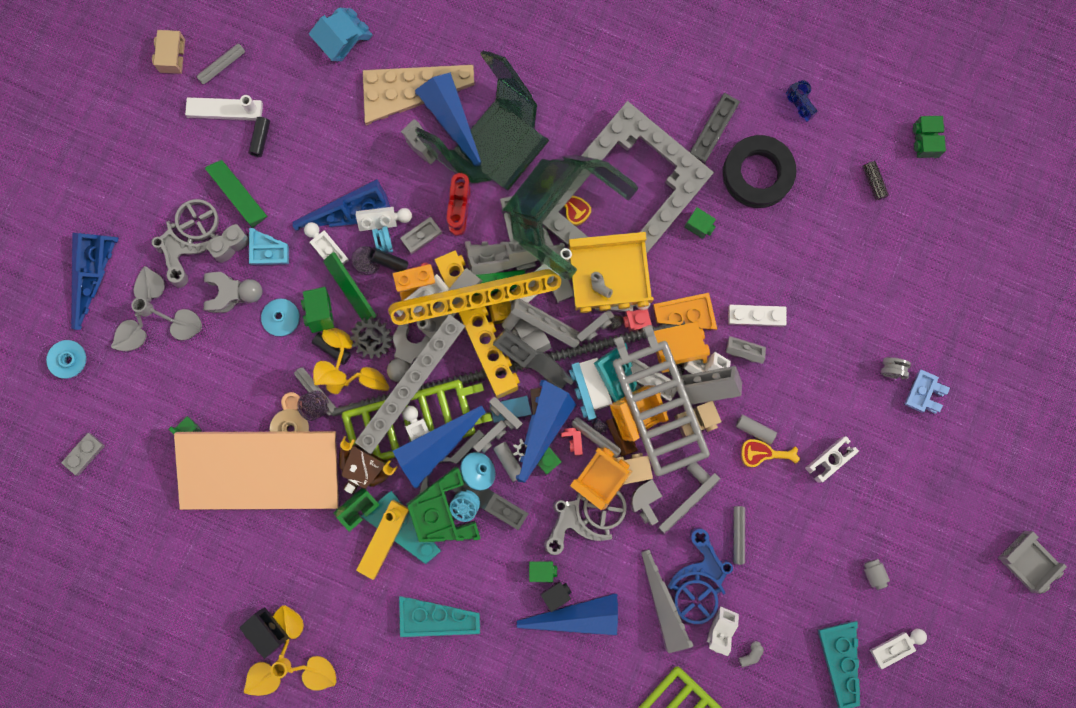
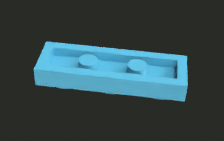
(582, 392)

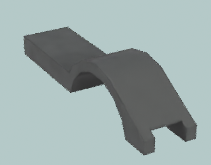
(528, 357)
(457, 457)
(497, 506)

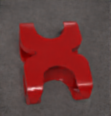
(458, 204)

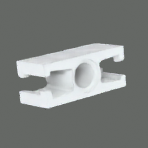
(596, 388)
(839, 459)

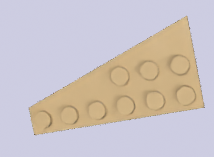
(394, 89)

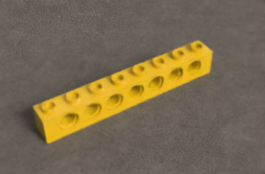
(501, 387)

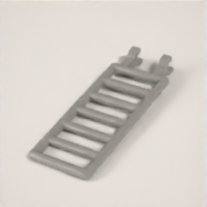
(638, 417)

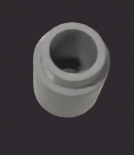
(876, 574)

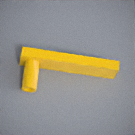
(383, 539)

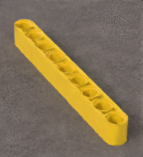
(465, 293)

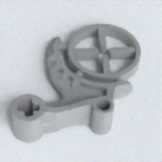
(175, 247)
(570, 518)

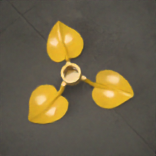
(326, 374)
(265, 679)

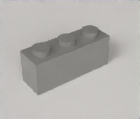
(712, 385)

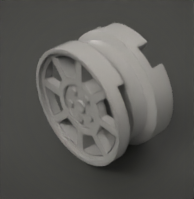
(895, 368)

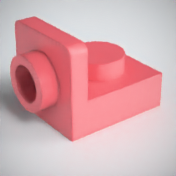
(636, 319)
(575, 444)

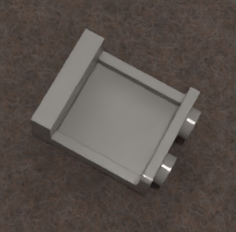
(1032, 563)

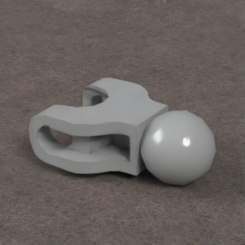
(230, 292)
(405, 353)

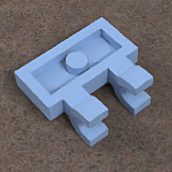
(922, 390)

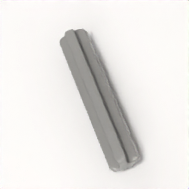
(221, 63)
(306, 380)
(595, 436)
(739, 535)

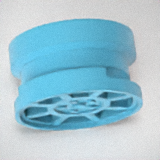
(384, 238)
(465, 504)

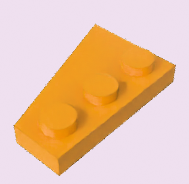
(687, 309)

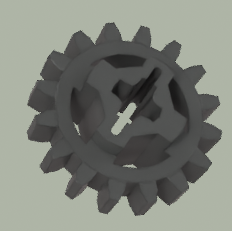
(376, 331)

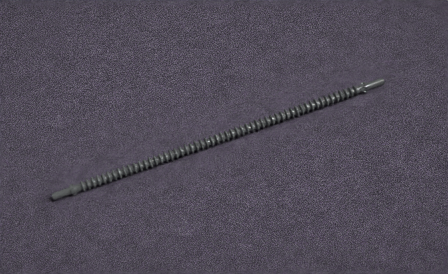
(515, 366)

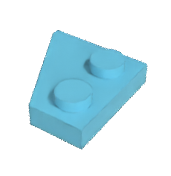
(266, 249)

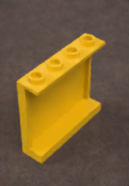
(621, 263)

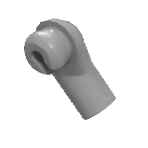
(599, 286)
(754, 656)

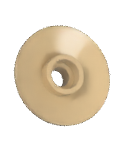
(287, 418)

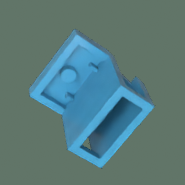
(339, 33)

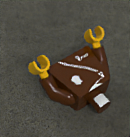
(362, 467)

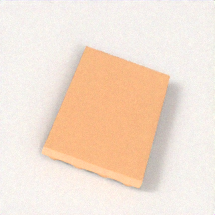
(257, 470)

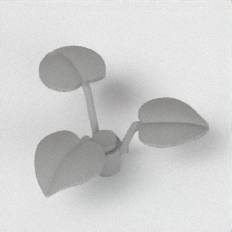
(147, 286)

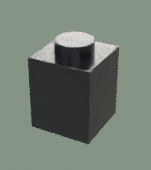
(556, 595)

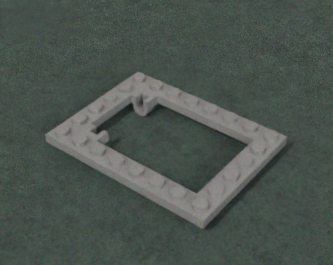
(685, 179)

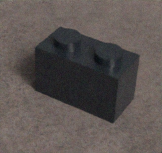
(264, 632)

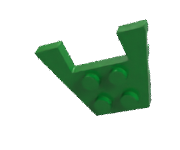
(432, 513)

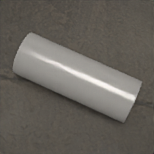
(756, 429)
(508, 460)

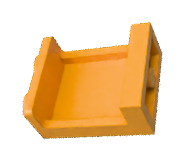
(412, 279)
(684, 342)
(625, 419)
(602, 478)

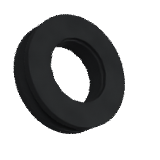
(771, 149)

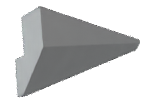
(500, 257)
(671, 626)

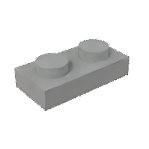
(421, 235)
(601, 322)
(746, 350)
(498, 408)
(496, 432)
(83, 454)

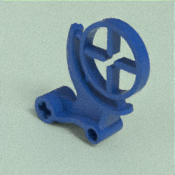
(709, 567)

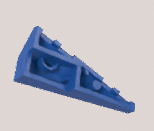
(443, 101)
(344, 209)
(89, 260)
(551, 413)
(424, 453)
(592, 616)

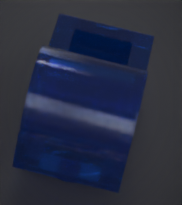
(801, 101)

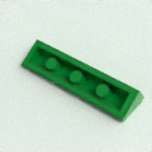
(236, 193)
(349, 287)

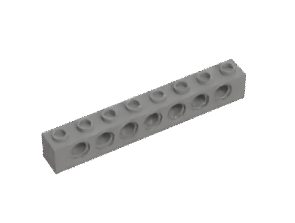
(410, 384)

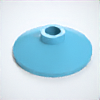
(282, 326)
(58, 357)
(473, 475)

